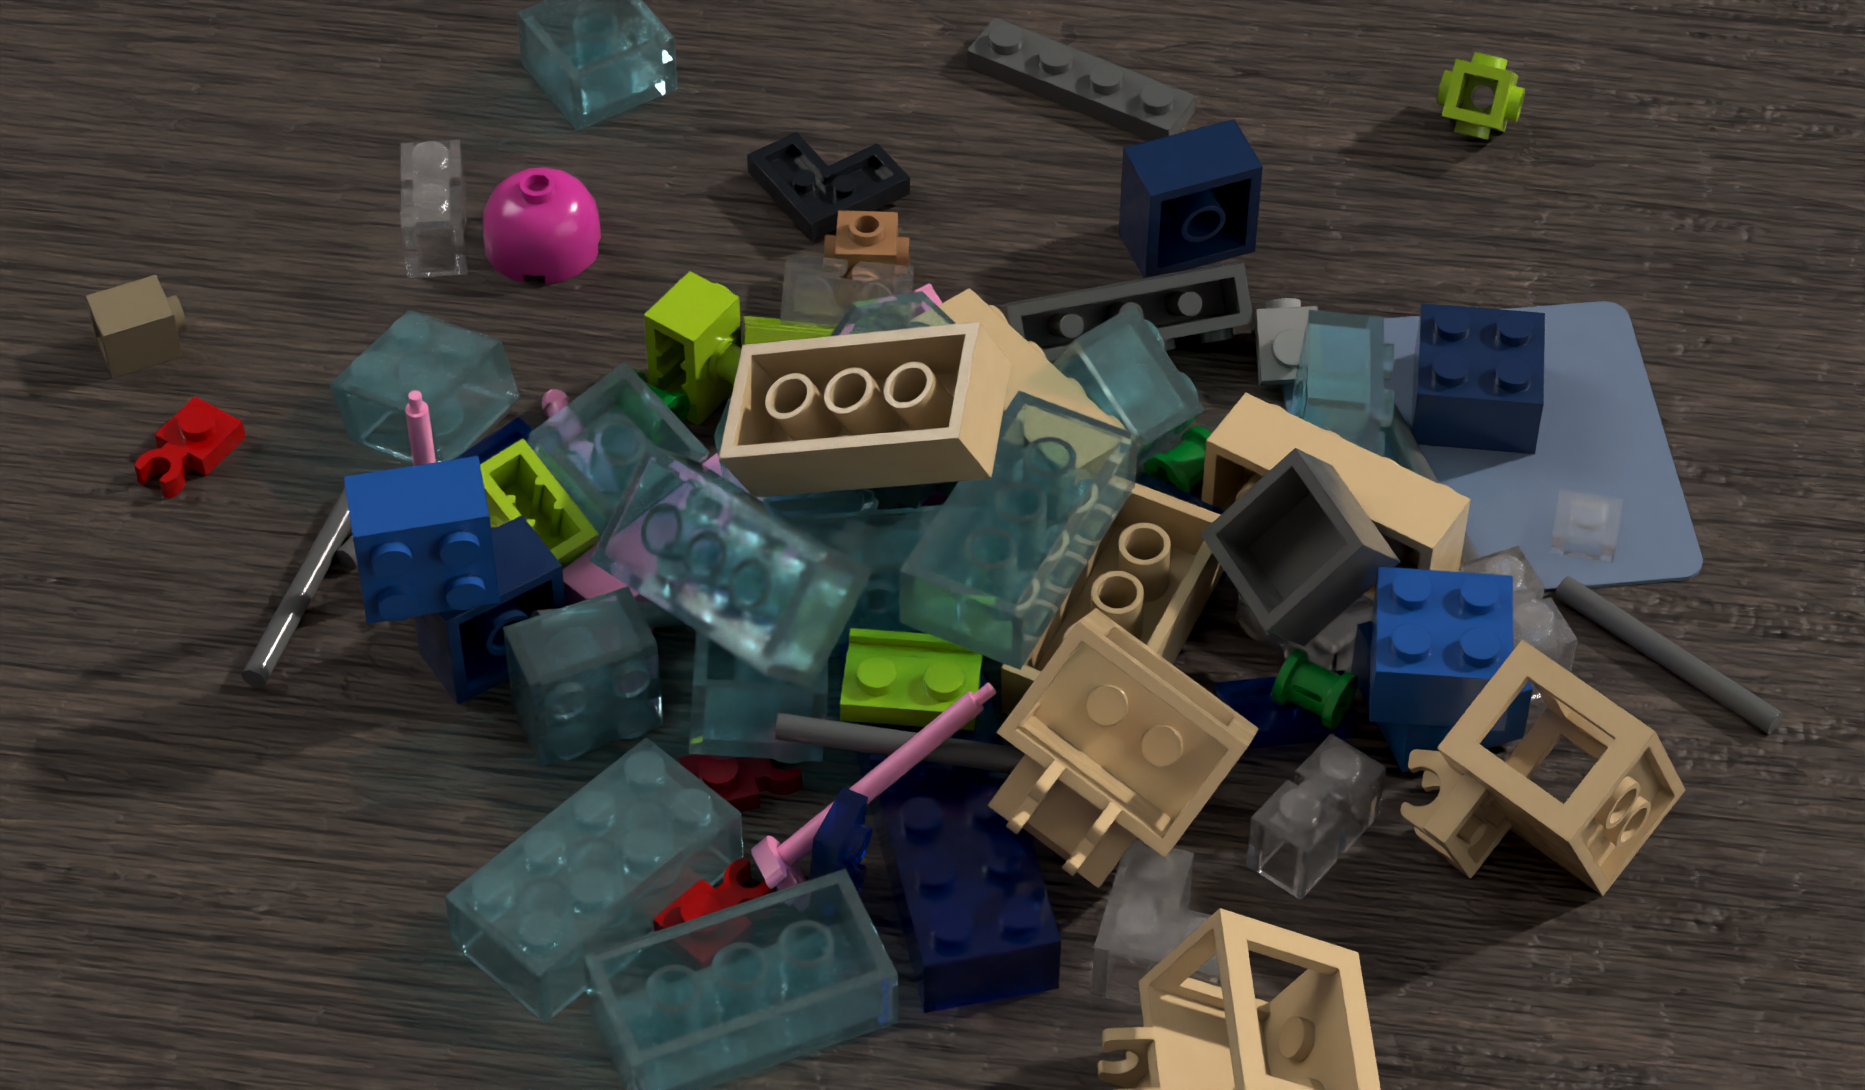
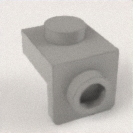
(1279, 339)

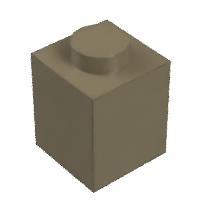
(136, 325)

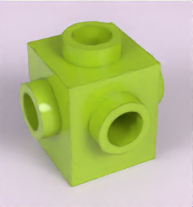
(1459, 86)

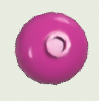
(541, 225)

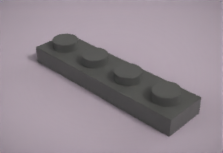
(1080, 81)

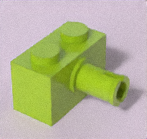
(695, 343)
(523, 486)

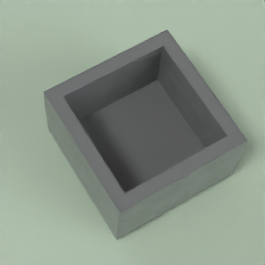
(1299, 547)

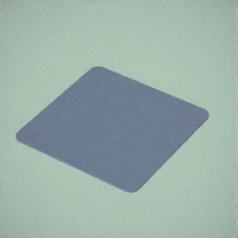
(1593, 438)

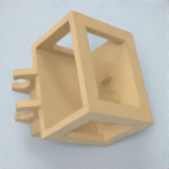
(1114, 750)
(1485, 797)
(1228, 1039)

